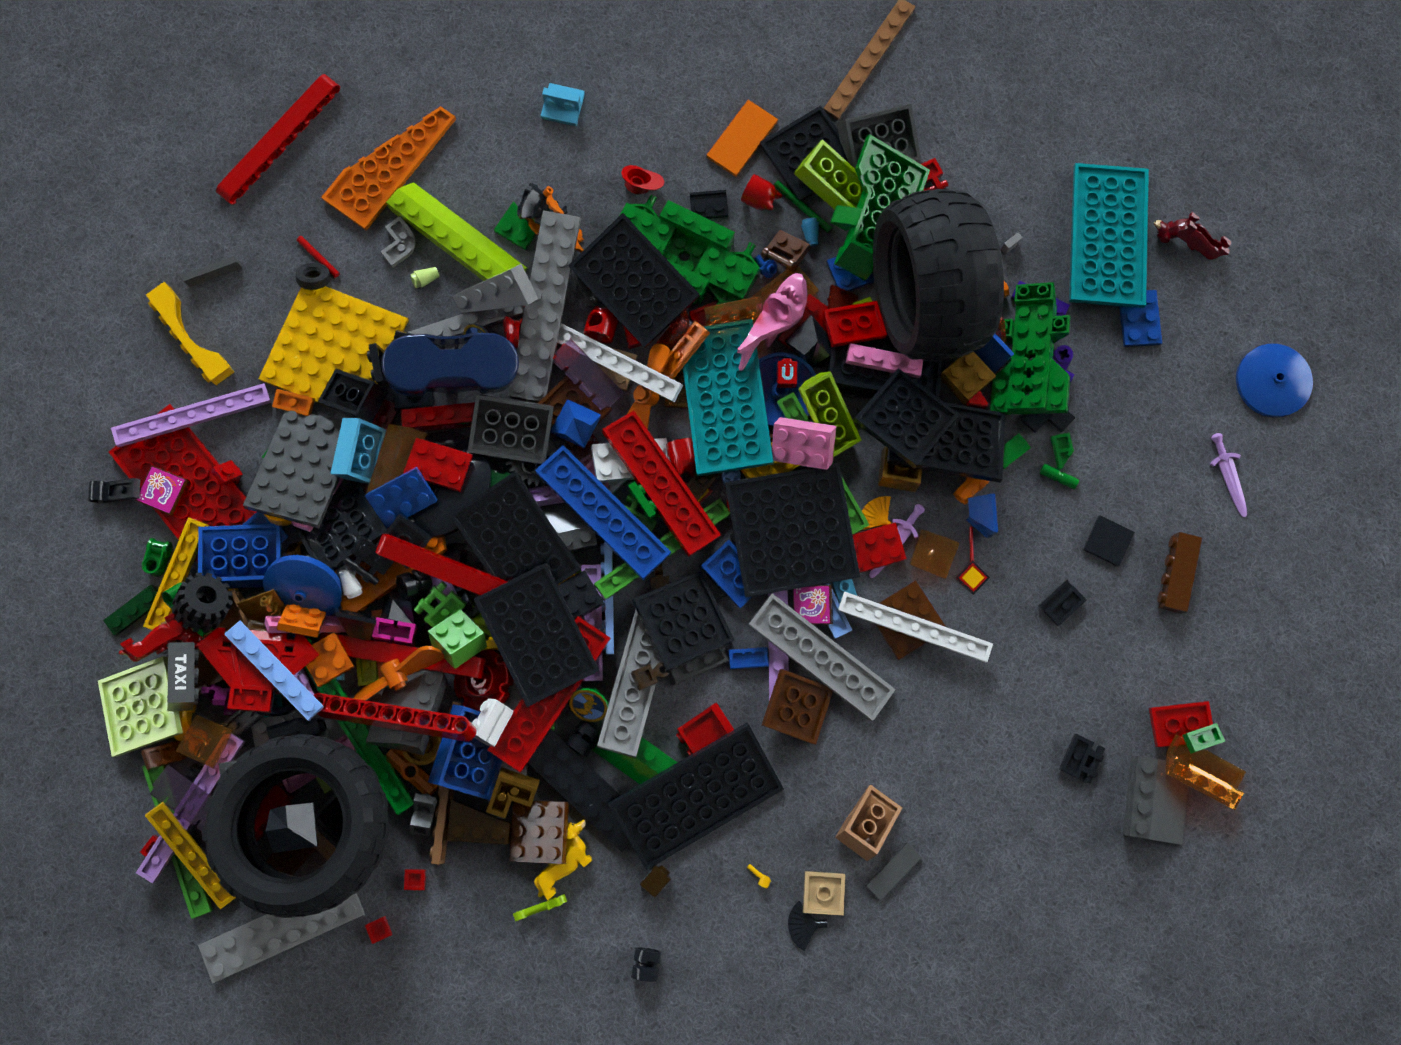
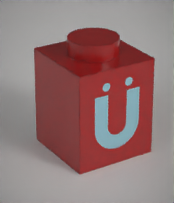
(787, 373)

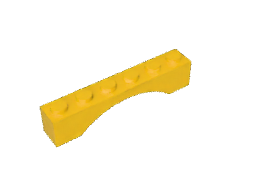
(169, 306)

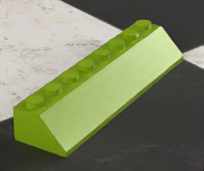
(450, 232)

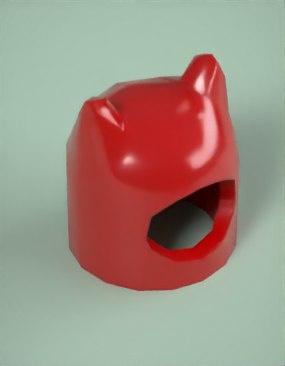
(760, 194)
(601, 325)
(682, 455)

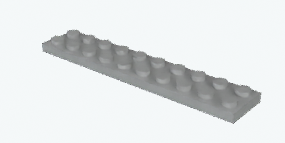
(544, 316)

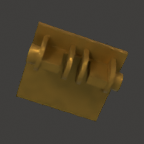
(262, 605)

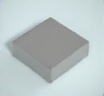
(1011, 243)

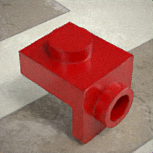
(227, 473)

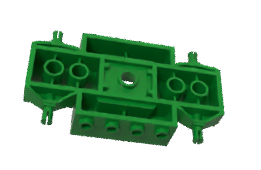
(711, 265)

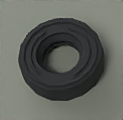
(311, 269)

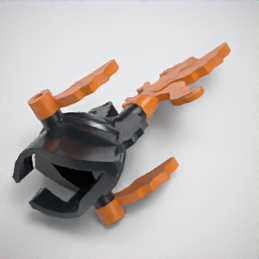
(534, 203)

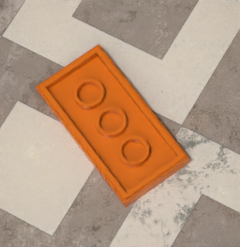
(742, 138)

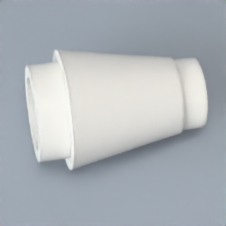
(350, 584)

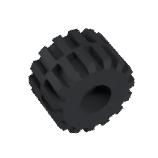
(202, 602)

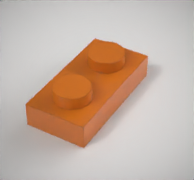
(293, 402)

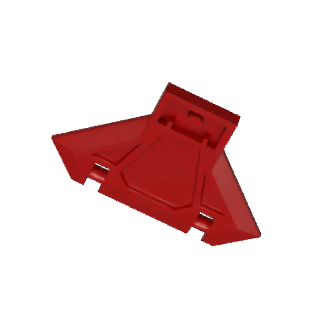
(248, 686)

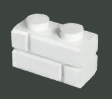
(491, 721)

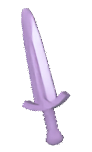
(1229, 473)
(905, 529)

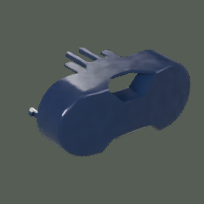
(418, 366)

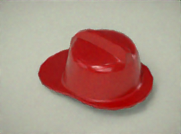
(640, 180)

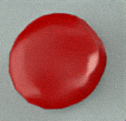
(512, 330)

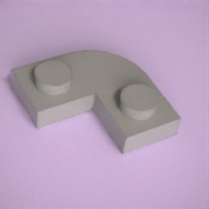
(403, 244)

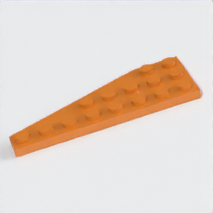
(366, 186)

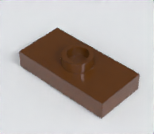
(162, 755)

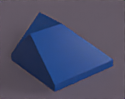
(575, 423)
(983, 514)

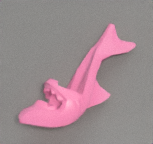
(779, 314)

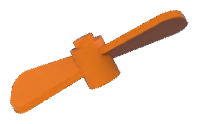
(642, 405)
(396, 673)

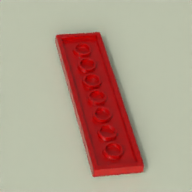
(661, 482)
(532, 723)

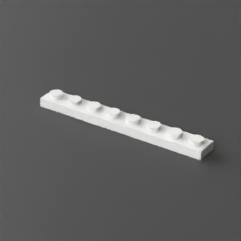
(622, 364)
(915, 627)

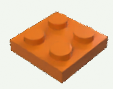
(301, 620)
(331, 660)

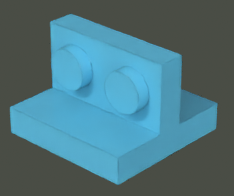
(562, 104)

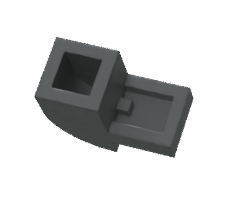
(423, 815)

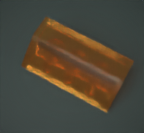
(393, 454)
(1205, 772)

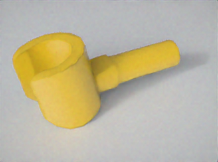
(764, 880)

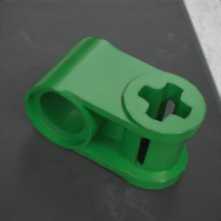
(156, 555)

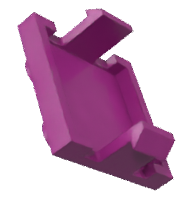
(218, 696)

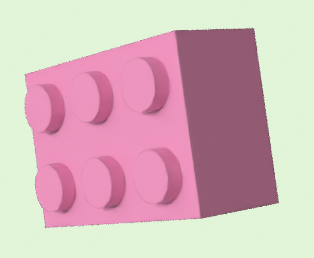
(803, 443)

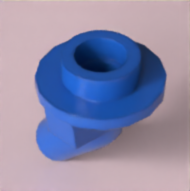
(768, 268)

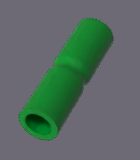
(1059, 476)

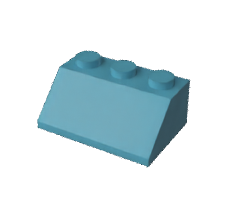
(357, 450)

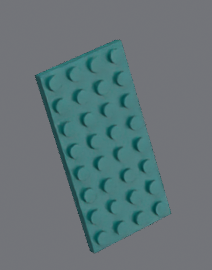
(1109, 235)
(726, 403)

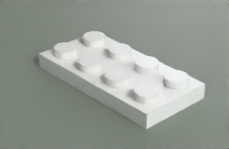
(609, 466)

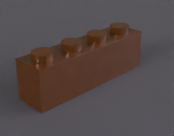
(1180, 572)

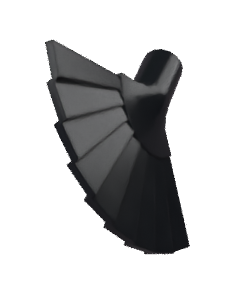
(803, 925)

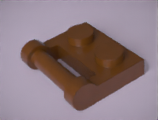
(789, 246)

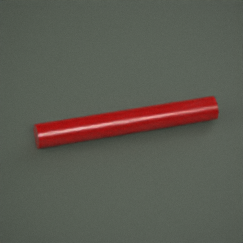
(315, 254)

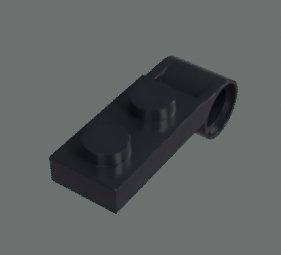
(114, 490)

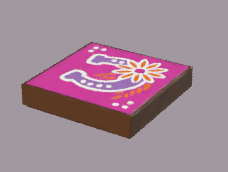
(162, 490)
(814, 603)

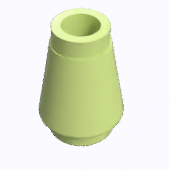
(423, 277)

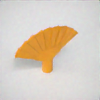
(877, 512)

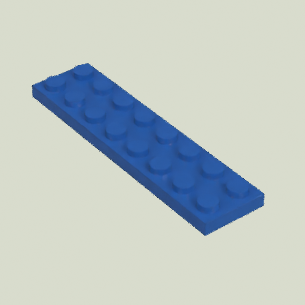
(603, 512)

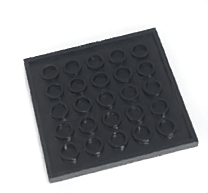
(792, 530)

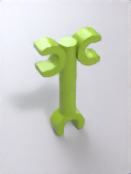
(547, 905)

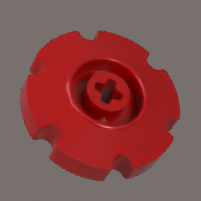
(492, 685)

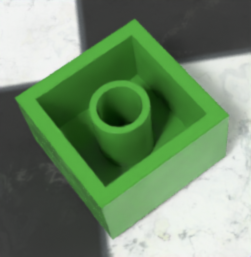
(457, 638)

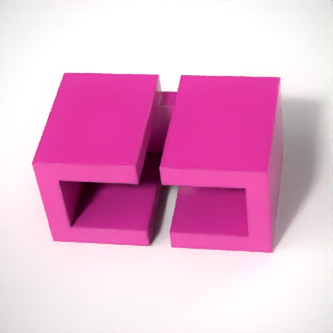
(386, 631)

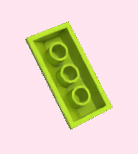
(830, 176)
(828, 408)

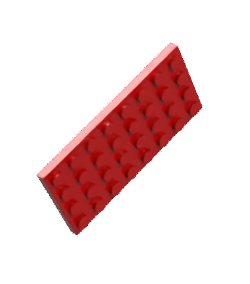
(188, 458)

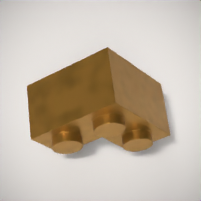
(511, 787)

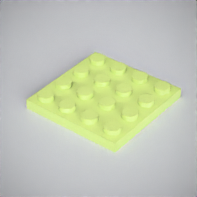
(137, 707)

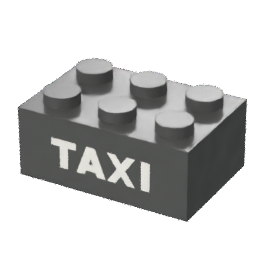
(182, 676)

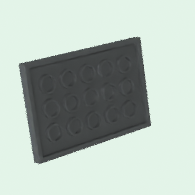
(296, 470)

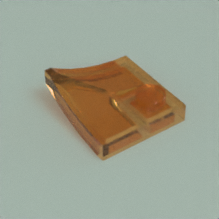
(934, 553)
(204, 741)

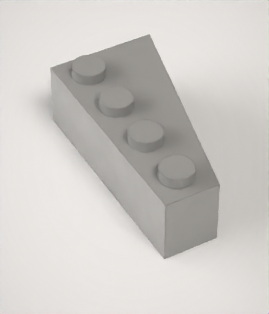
(500, 291)

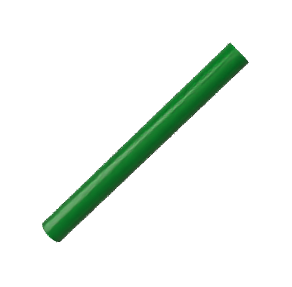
(802, 206)

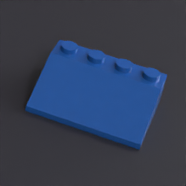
(238, 553)
(465, 764)

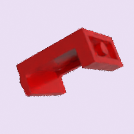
(704, 728)

